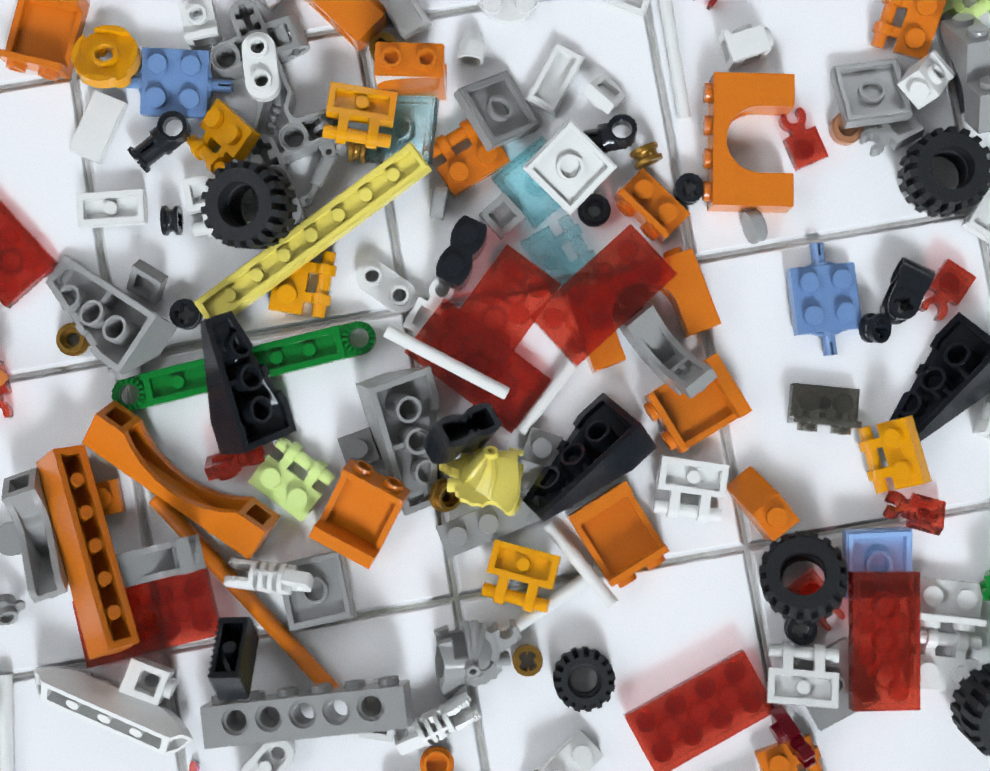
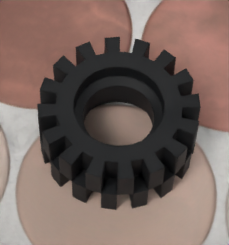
(589, 699)

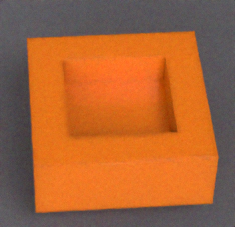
(111, 496)

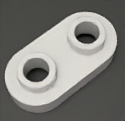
(261, 65)
(386, 286)
(266, 761)

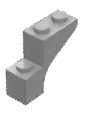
(969, 50)
(37, 539)

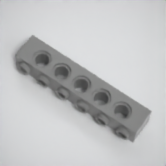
(223, 730)

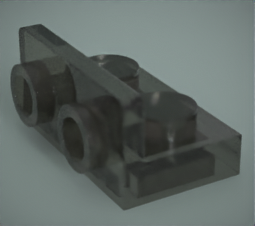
(823, 407)

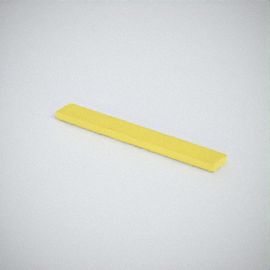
(315, 233)

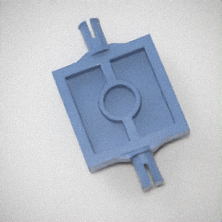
(177, 82)
(823, 299)

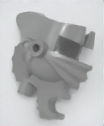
(472, 654)

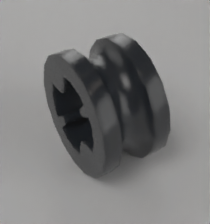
(678, 186)
(171, 220)
(178, 307)
(875, 328)
(792, 636)

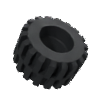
(968, 159)
(225, 198)
(809, 549)
(973, 708)

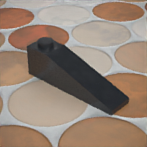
(951, 377)
(241, 397)
(599, 451)

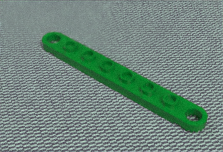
(279, 356)

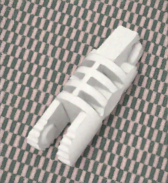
(269, 577)
(436, 724)

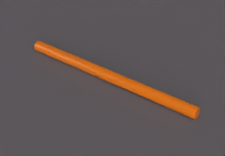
(247, 598)

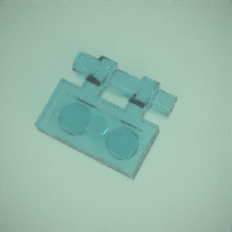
(546, 251)

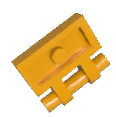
(362, 106)
(228, 130)
(292, 292)
(902, 452)
(523, 565)

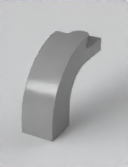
(665, 353)
(161, 561)

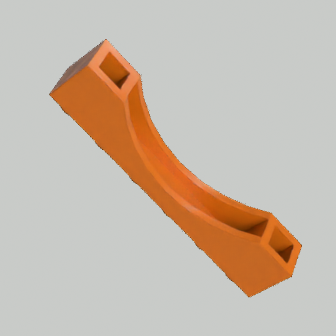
(126, 444)

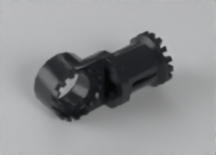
(606, 140)
(159, 142)

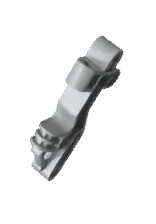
(275, 118)

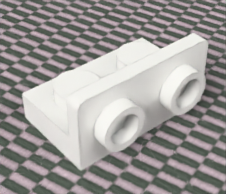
(950, 603)

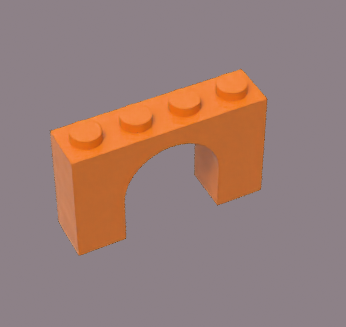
(729, 184)
(688, 298)

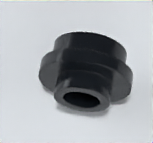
(603, 205)

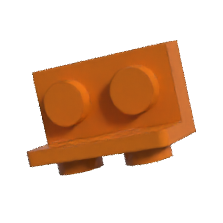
(650, 206)

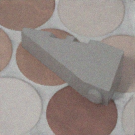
(114, 324)
(400, 415)

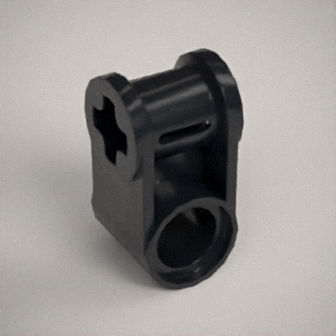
(907, 286)

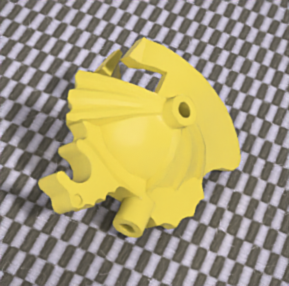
(487, 478)

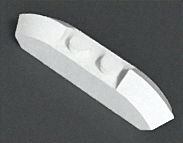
(104, 706)

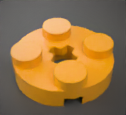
(110, 73)

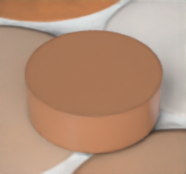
(843, 136)

